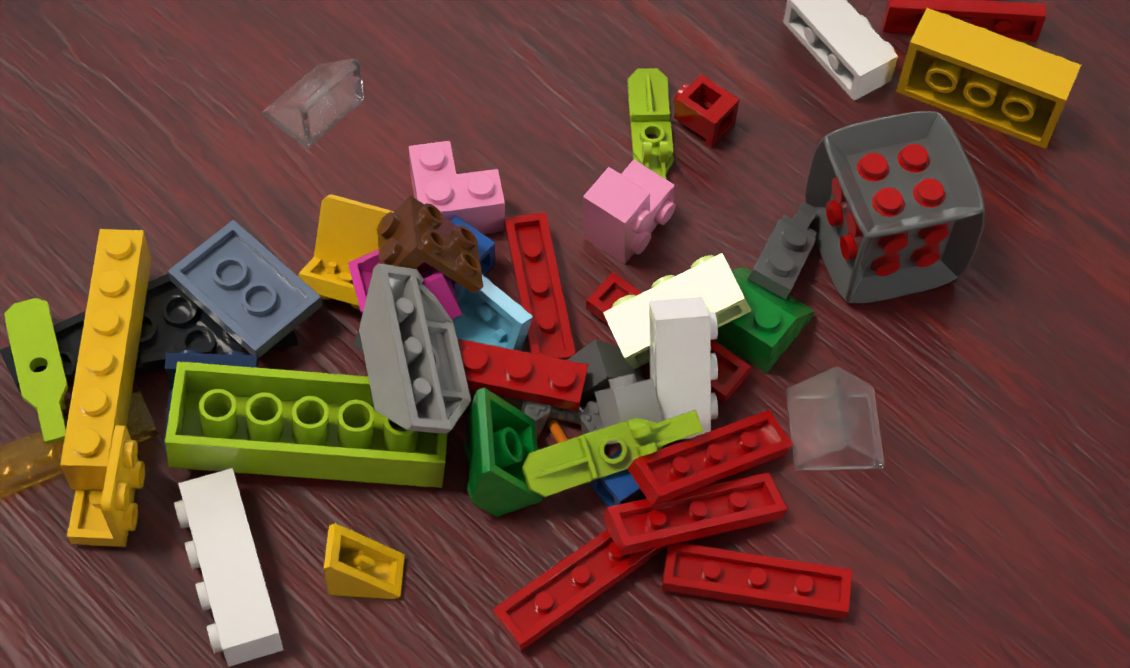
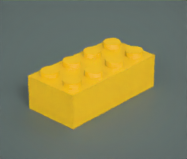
(986, 77)

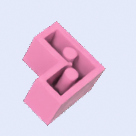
(470, 196)
(626, 209)

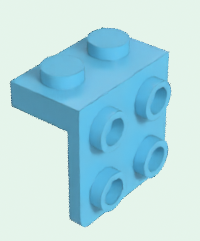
(491, 317)

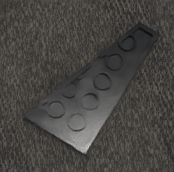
(168, 326)

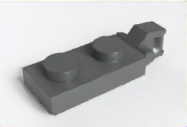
(785, 252)

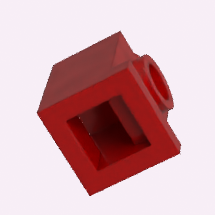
(706, 109)

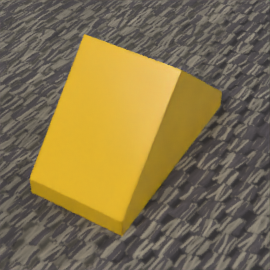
(361, 566)

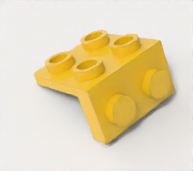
(344, 233)
(109, 514)

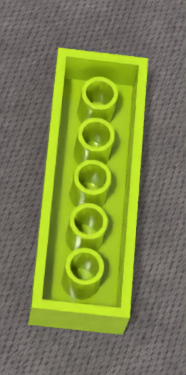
(293, 427)

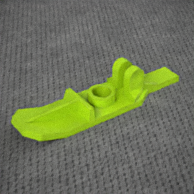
(650, 115)
(32, 346)
(584, 458)

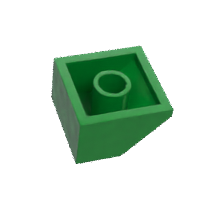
(768, 328)
(496, 450)

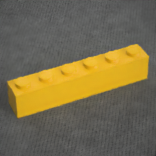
(106, 355)

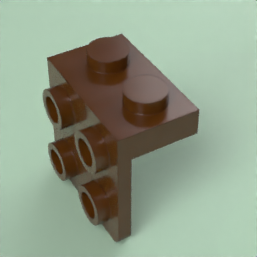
(422, 234)

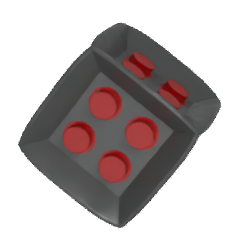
(894, 206)

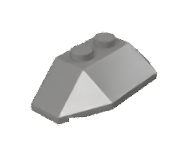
(411, 353)

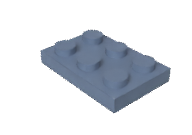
(245, 288)

